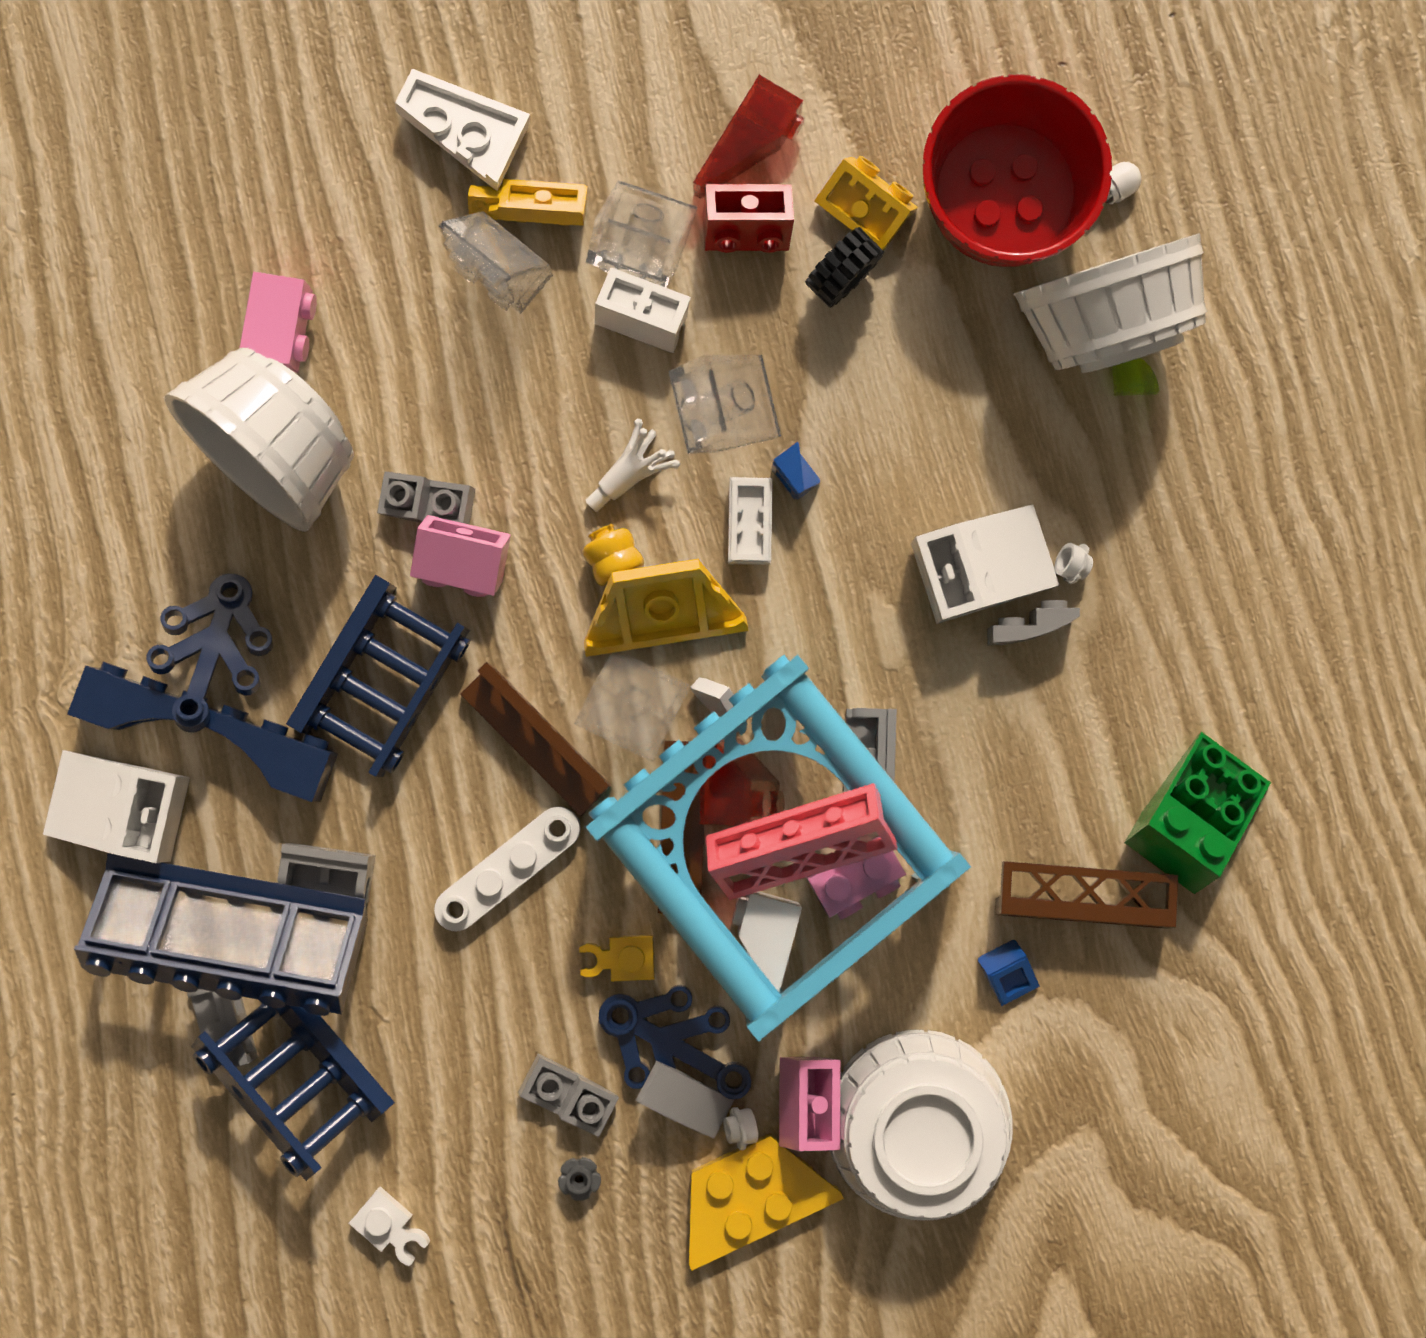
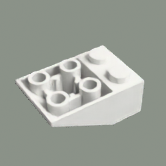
(984, 562)
(116, 807)

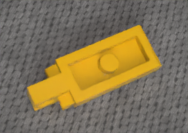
(531, 202)

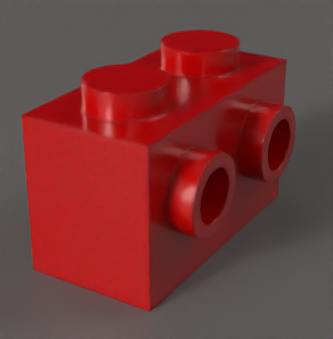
(748, 217)

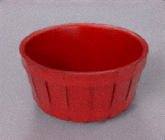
(1016, 170)

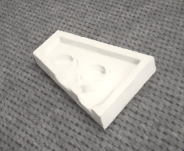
(464, 124)

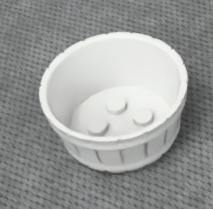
(1119, 307)
(265, 433)
(922, 1125)

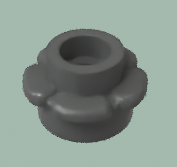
(585, 1168)

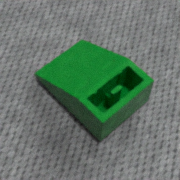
(1198, 814)

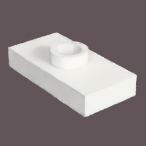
(750, 521)

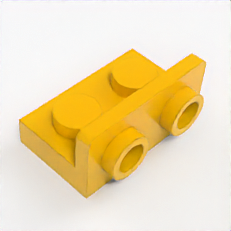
(866, 201)

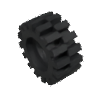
(844, 267)

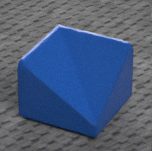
(795, 472)

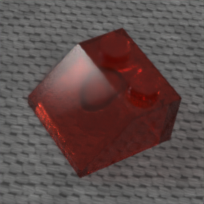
(739, 791)

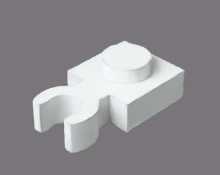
(384, 1221)

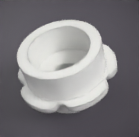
(1073, 562)
(741, 1127)

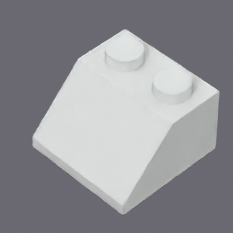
(767, 931)

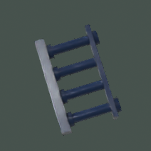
(336, 676)
(335, 1067)

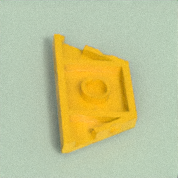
(661, 608)
(751, 1197)

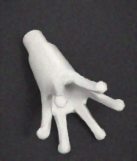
(631, 468)

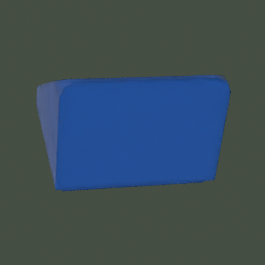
(1008, 972)

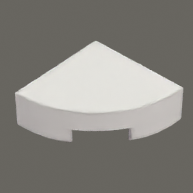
(713, 695)

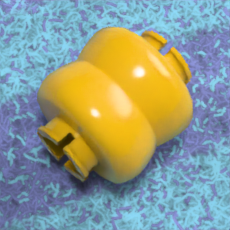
(611, 552)

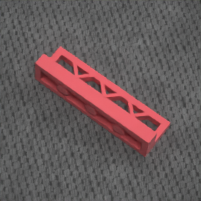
(795, 837)

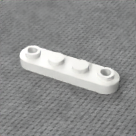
(507, 868)

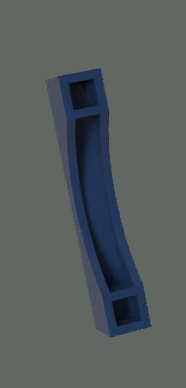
(286, 762)

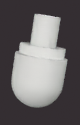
(1124, 182)

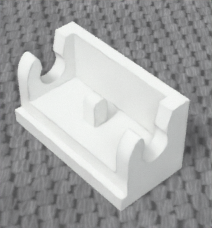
(641, 310)

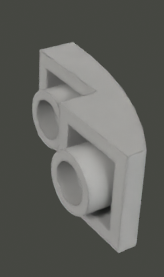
(416, 497)
(1043, 620)
(568, 1095)
(684, 1099)

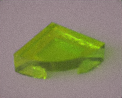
(1134, 378)

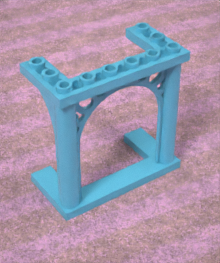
(629, 837)

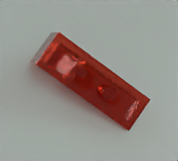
(754, 133)

